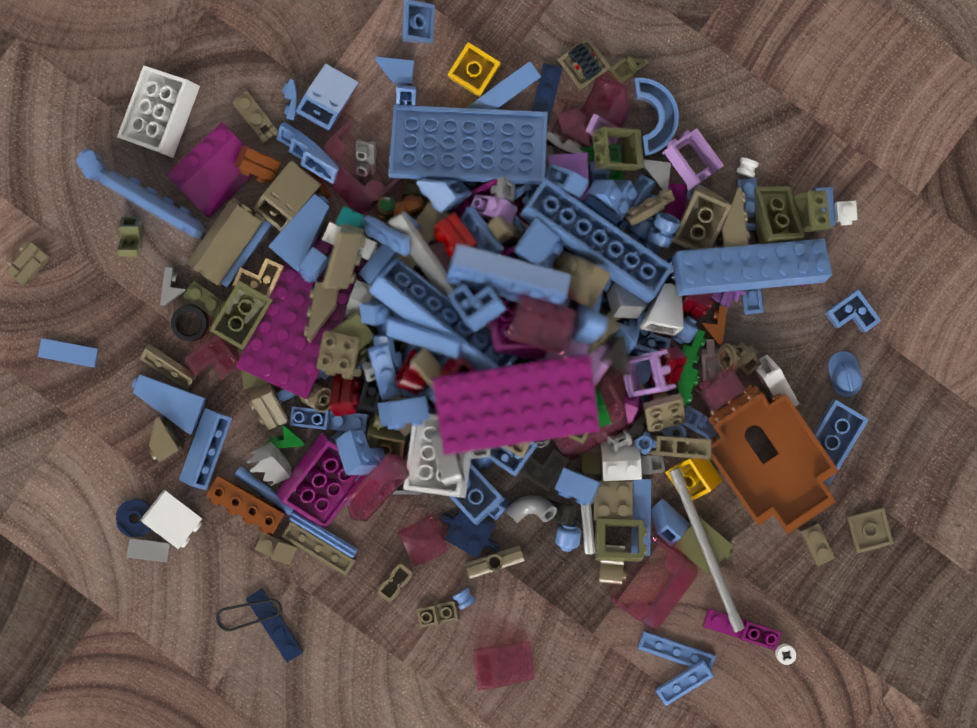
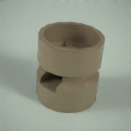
(318, 398)

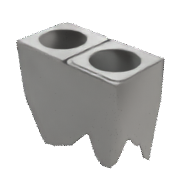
(272, 462)

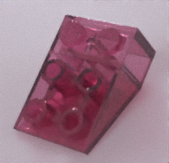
(503, 665)

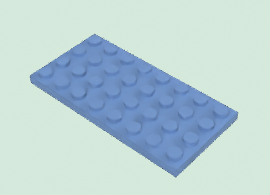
(468, 144)

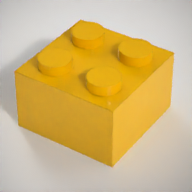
(474, 69)

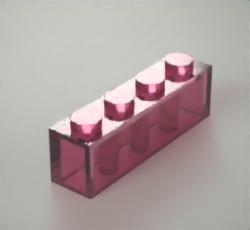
(377, 487)

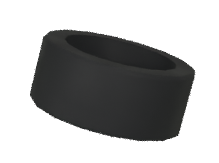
(175, 323)

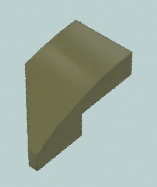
(626, 68)

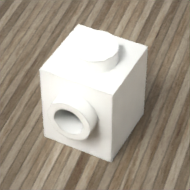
(845, 212)

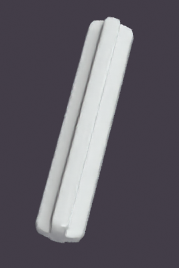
(588, 532)

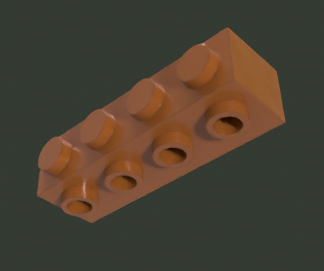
(246, 504)

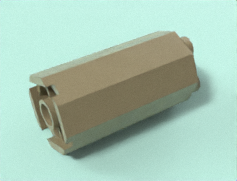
(225, 241)

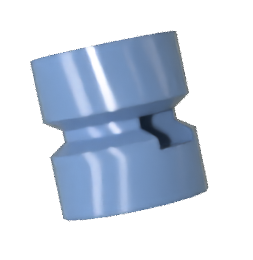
(663, 231)

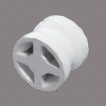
(747, 167)
(782, 651)

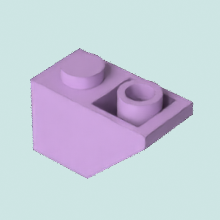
(491, 207)

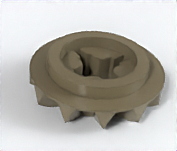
(725, 352)

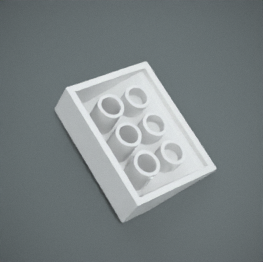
(158, 111)
(424, 467)

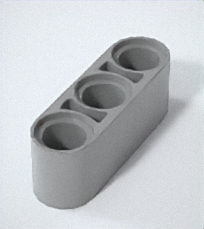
(449, 465)

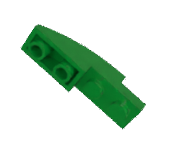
(690, 375)

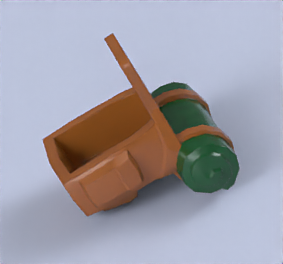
(388, 208)

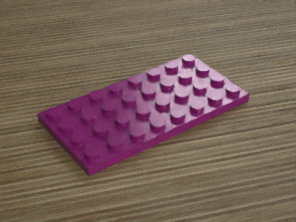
(278, 345)
(516, 404)

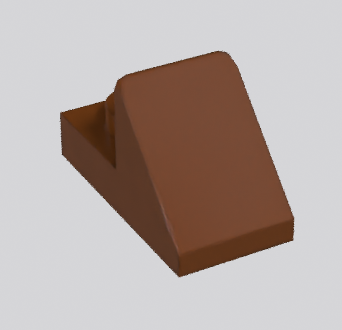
(716, 330)

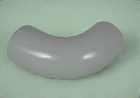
(531, 505)

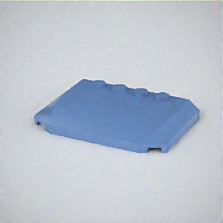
(150, 201)

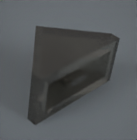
(616, 356)

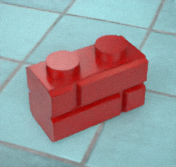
(453, 232)

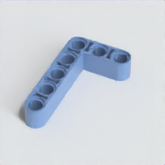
(589, 323)

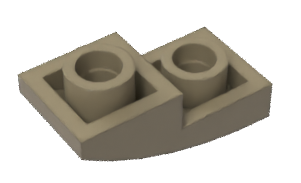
(438, 613)

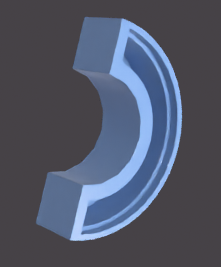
(666, 111)

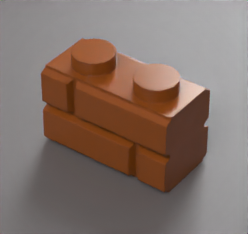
(256, 163)

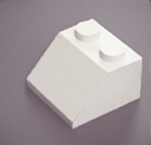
(622, 464)

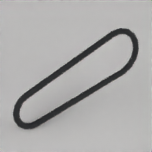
(250, 623)

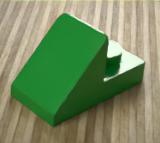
(291, 439)

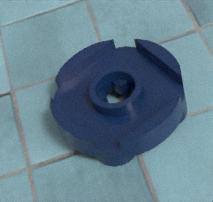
(124, 518)

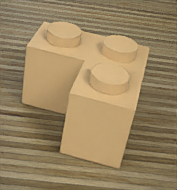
(265, 280)

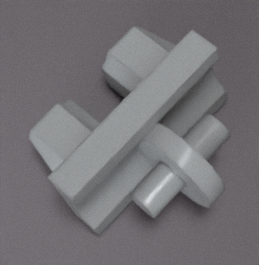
(365, 158)

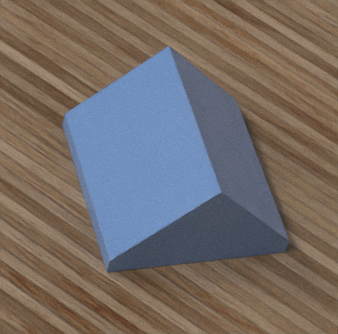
(418, 22)

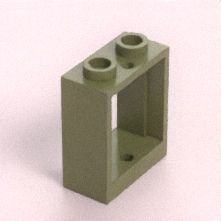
(631, 139)
(813, 203)
(600, 553)

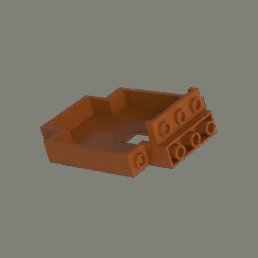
(788, 483)

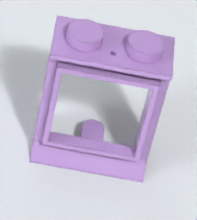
(703, 151)
(632, 381)

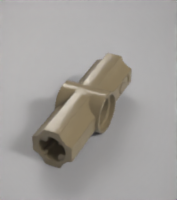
(507, 558)

